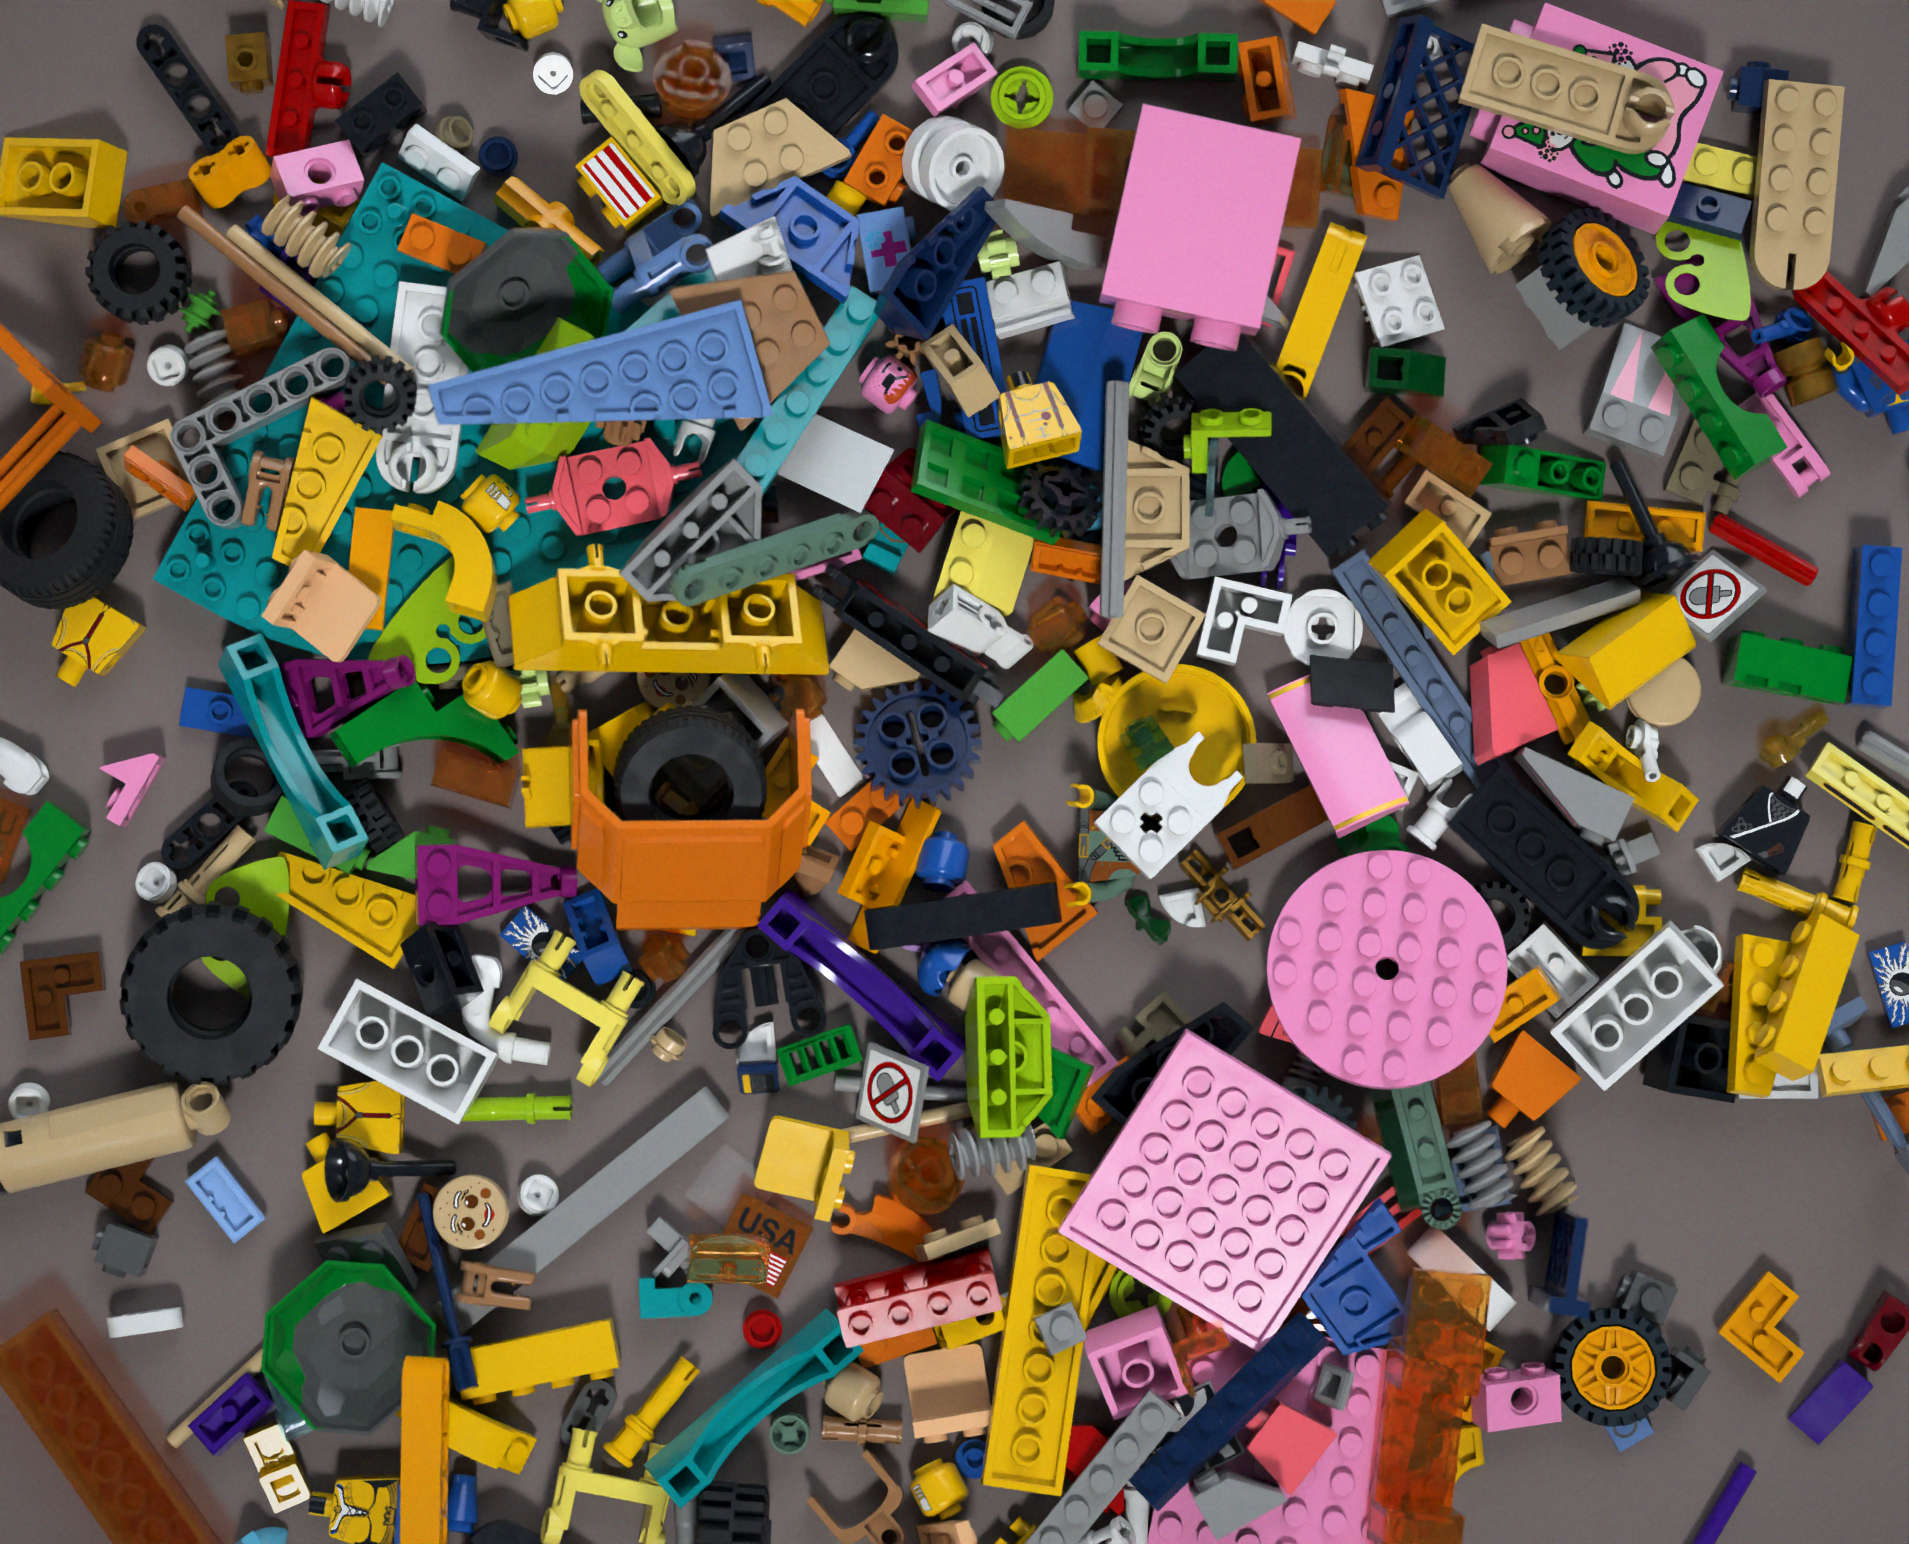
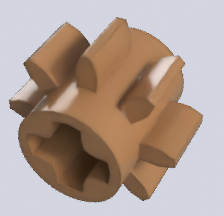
(902, 349)
(622, 432)

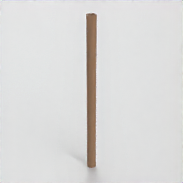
(273, 285)

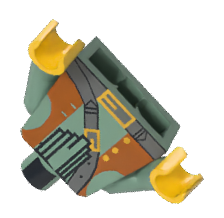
(1100, 866)

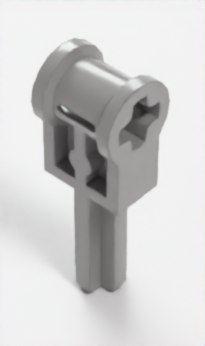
(379, 766)

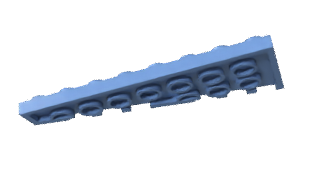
(660, 371)

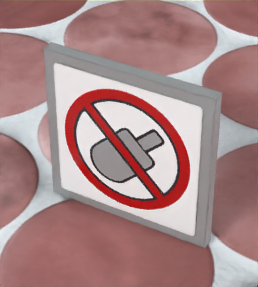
(1714, 595)
(892, 1092)

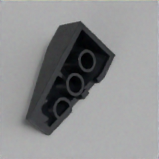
(1131, 1079)

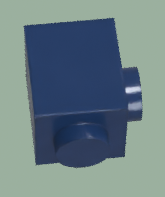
(1748, 83)

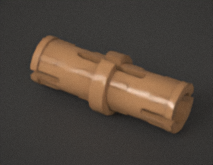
(862, 1431)

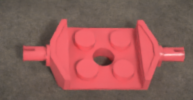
(581, 480)

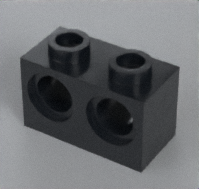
(381, 115)

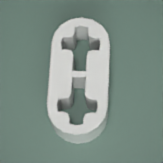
(144, 1322)

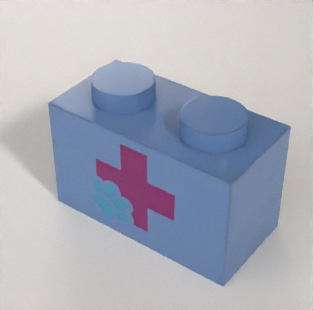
(884, 243)

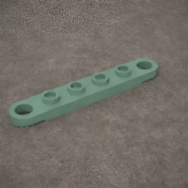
(773, 556)
(1427, 1151)

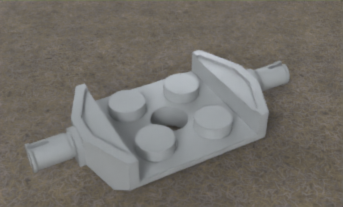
(1258, 541)

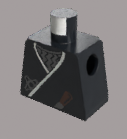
(1769, 825)

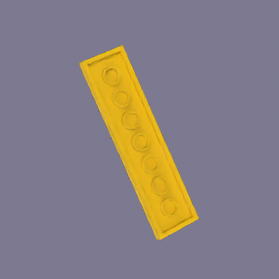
(1031, 1388)

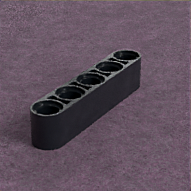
(963, 916)

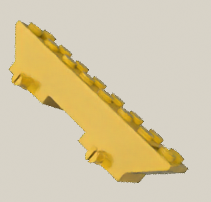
(603, 624)

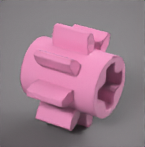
(1510, 1235)

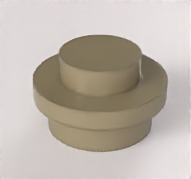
(455, 132)

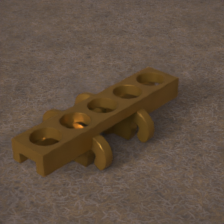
(1214, 907)

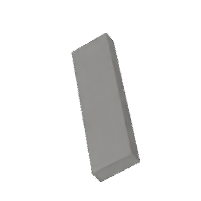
(1560, 612)

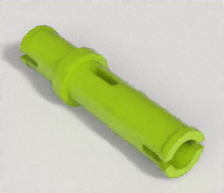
(520, 1108)

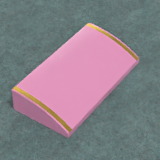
(1338, 758)

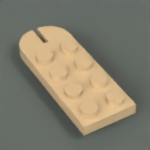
(1565, 92)
(1795, 182)

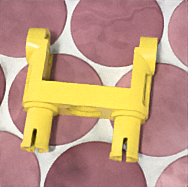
(545, 977)
(578, 1476)

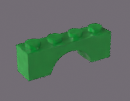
(1165, 59)
(1738, 436)
(53, 840)

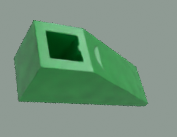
(1543, 472)

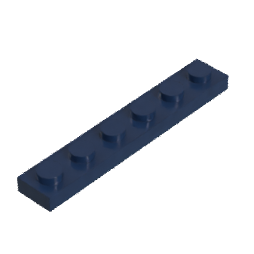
(1228, 1411)

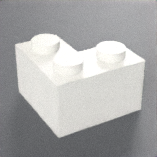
(1237, 607)

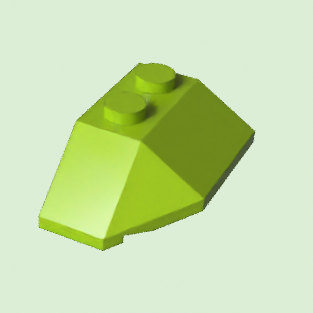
(537, 443)
(1006, 1056)

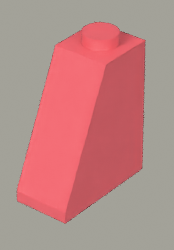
(1506, 703)

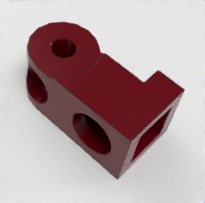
(1881, 1332)

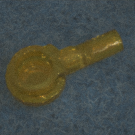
(560, 730)
(1781, 749)

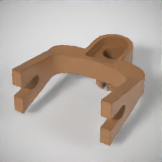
(879, 1522)

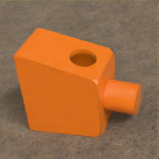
(1528, 1080)

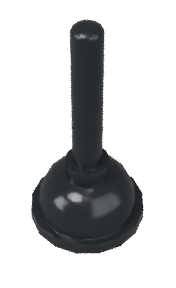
(690, 140)
(1663, 557)
(351, 1169)

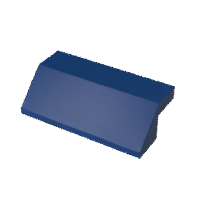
(1080, 361)

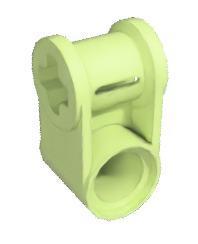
(1153, 371)

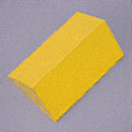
(1629, 648)

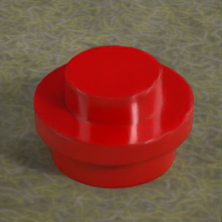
(762, 1329)

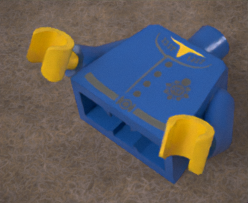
(1867, 391)

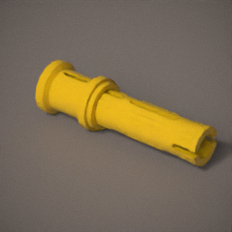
(1794, 899)
(641, 1426)

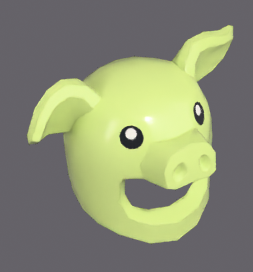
(637, 25)

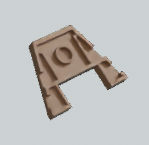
(779, 319)

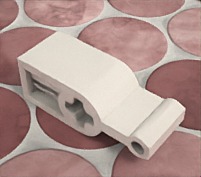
(976, 627)
(1420, 740)

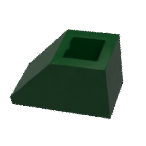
(1404, 372)

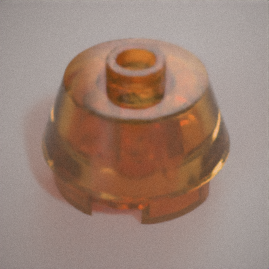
(692, 79)
(923, 1176)

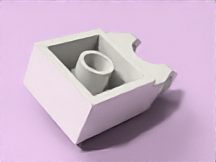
(1178, 802)

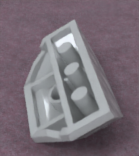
(711, 520)

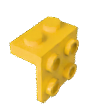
(805, 1163)

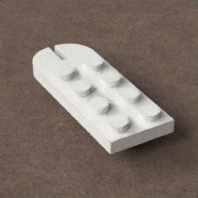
(419, 343)

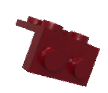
(905, 512)

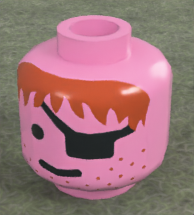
(888, 384)

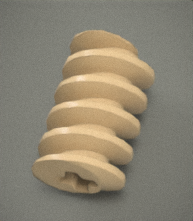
(304, 238)
(1541, 1172)

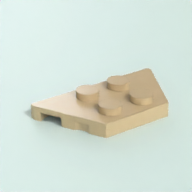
(766, 150)
(1155, 510)

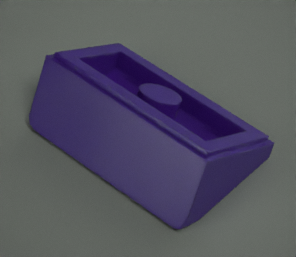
(232, 1414)

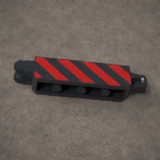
(909, 639)

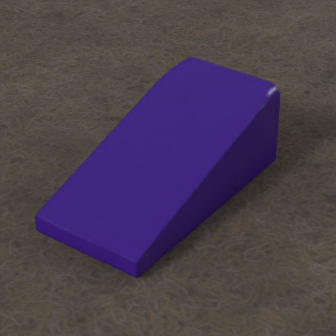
(1830, 1401)

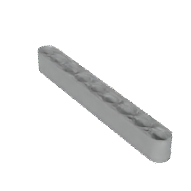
(599, 1197)

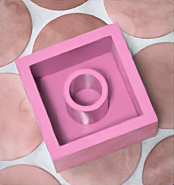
(1132, 1358)

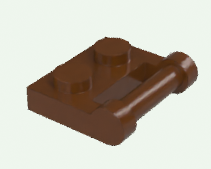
(1376, 440)

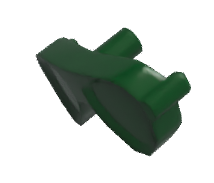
(1156, 928)

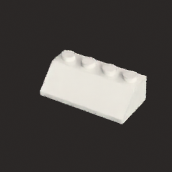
(1637, 1005)
(408, 1052)

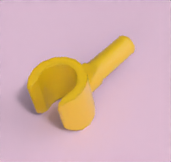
(37, 398)

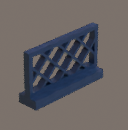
(1393, 100)
(1564, 1268)

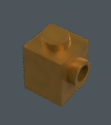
(249, 62)

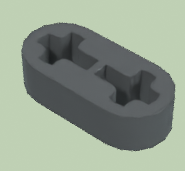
(581, 1405)

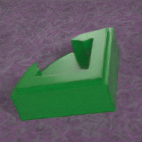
(1238, 477)

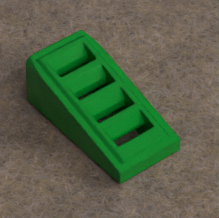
(851, 1045)

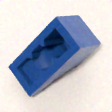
(596, 937)

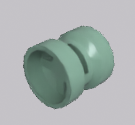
(785, 1437)

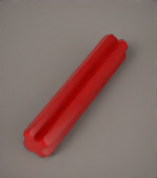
(1763, 549)

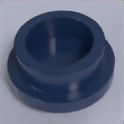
(498, 156)

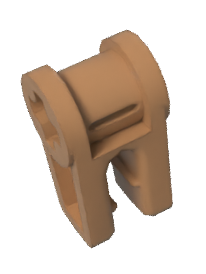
(259, 481)
(485, 1294)

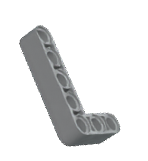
(248, 421)

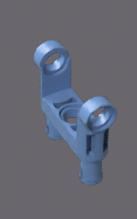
(658, 256)

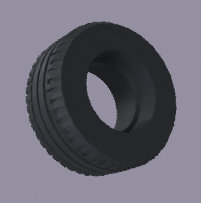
(90, 555)
(689, 732)

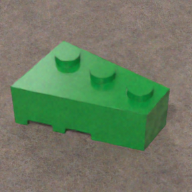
(1787, 667)

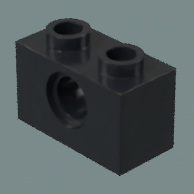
(441, 968)

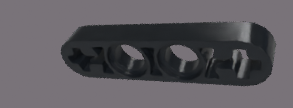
(190, 90)

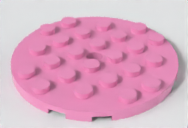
(1379, 1028)

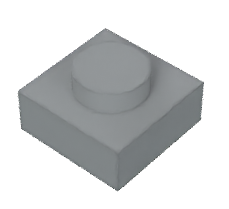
(1095, 107)
(1060, 1328)

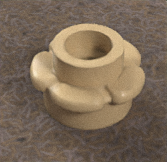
(668, 1044)

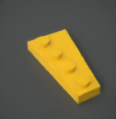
(324, 476)
(354, 907)
(1754, 982)

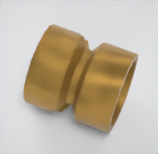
(1805, 372)

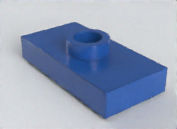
(213, 713)

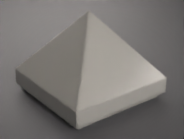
(1334, 1386)

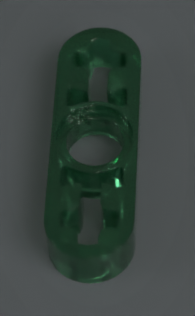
(1399, 1163)

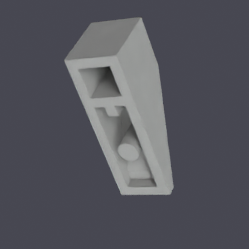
(1892, 248)

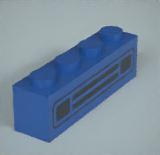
(973, 319)
(1873, 625)

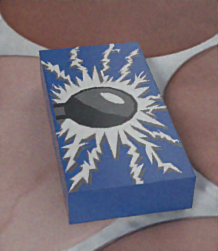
(530, 936)
(1891, 977)

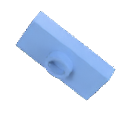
(225, 1199)

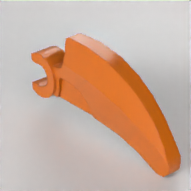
(886, 1224)

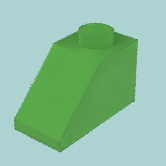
(400, 857)

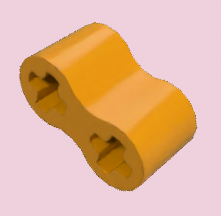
(230, 172)

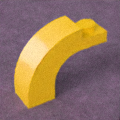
(475, 576)
(1615, 766)
(487, 1439)

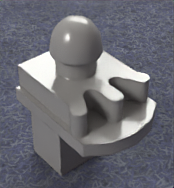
(1625, 855)
(674, 1243)

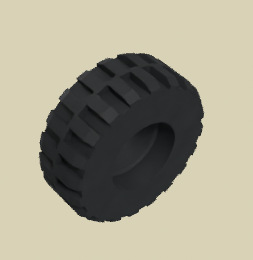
(199, 1051)

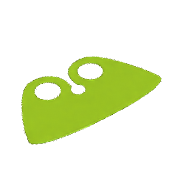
(1722, 276)
(415, 625)
(257, 889)

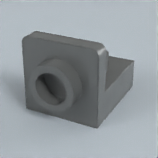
(1645, 1296)
(1687, 1384)

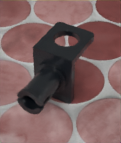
(490, 15)

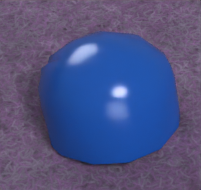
(937, 962)

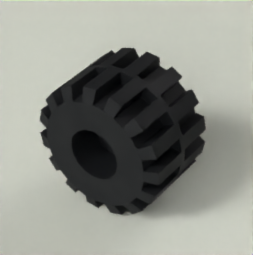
(734, 1514)

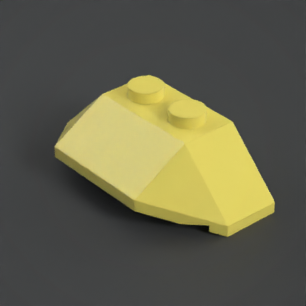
(986, 562)

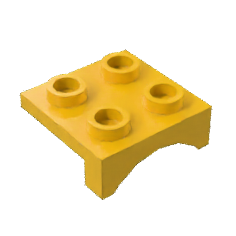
(547, 783)

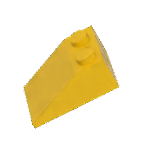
(62, 181)
(1439, 580)

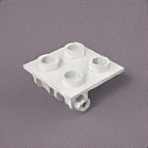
(750, 253)
(1398, 301)

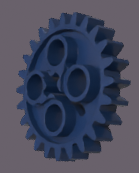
(883, 752)

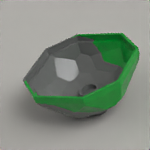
(516, 291)
(342, 1346)

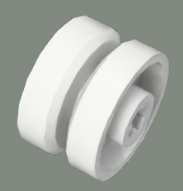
(950, 159)

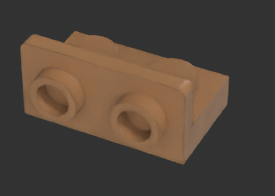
(1529, 554)

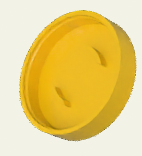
(1187, 704)

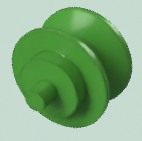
(199, 311)

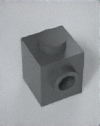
(124, 1249)

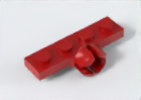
(304, 79)
(1864, 325)

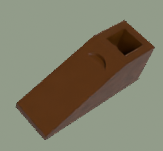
(1271, 827)

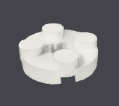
(1338, 613)

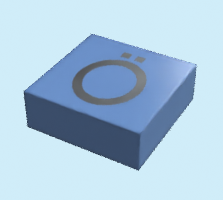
(1628, 1435)

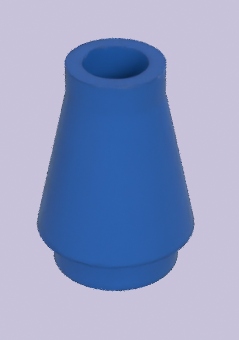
(462, 1504)

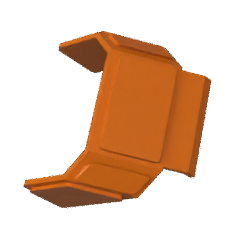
(690, 869)

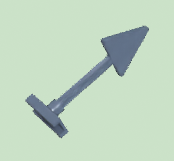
(1839, 1041)

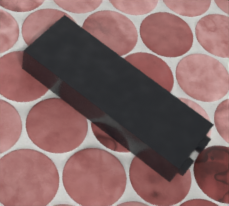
(1302, 456)

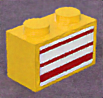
(618, 184)

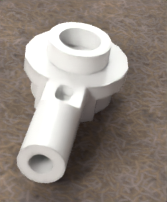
(1643, 743)

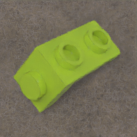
(1215, 423)

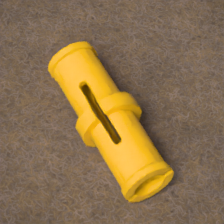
(1854, 862)

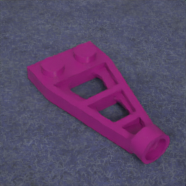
(1746, 366)
(379, 678)
(438, 887)

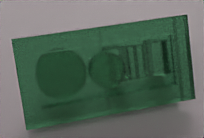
(1146, 741)

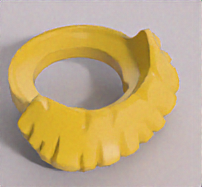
(1096, 701)

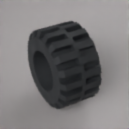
(111, 254)

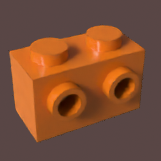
(1266, 80)
(878, 167)

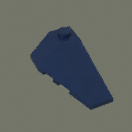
(935, 269)

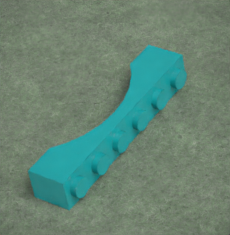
(806, 393)
(318, 805)
(699, 1450)

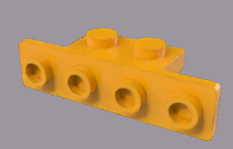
(886, 864)

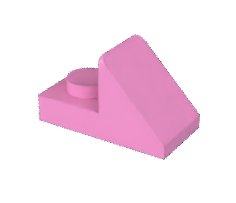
(954, 80)
(138, 776)

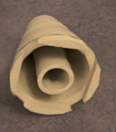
(1496, 217)

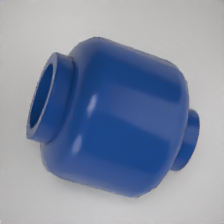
(942, 862)

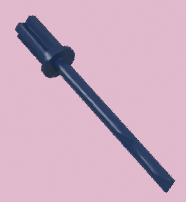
(458, 1346)

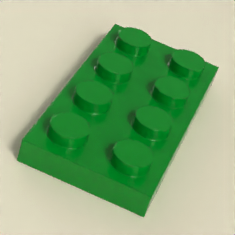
(971, 478)

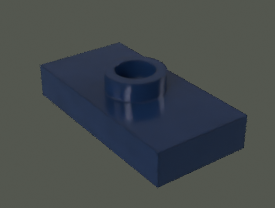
(1710, 211)

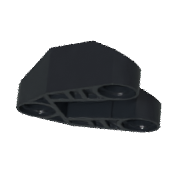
(732, 997)

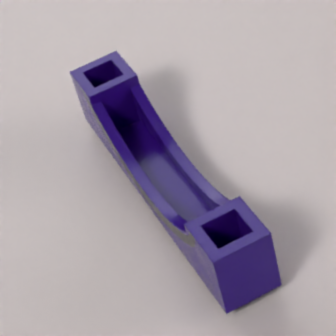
(817, 942)

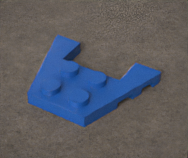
(1350, 1290)

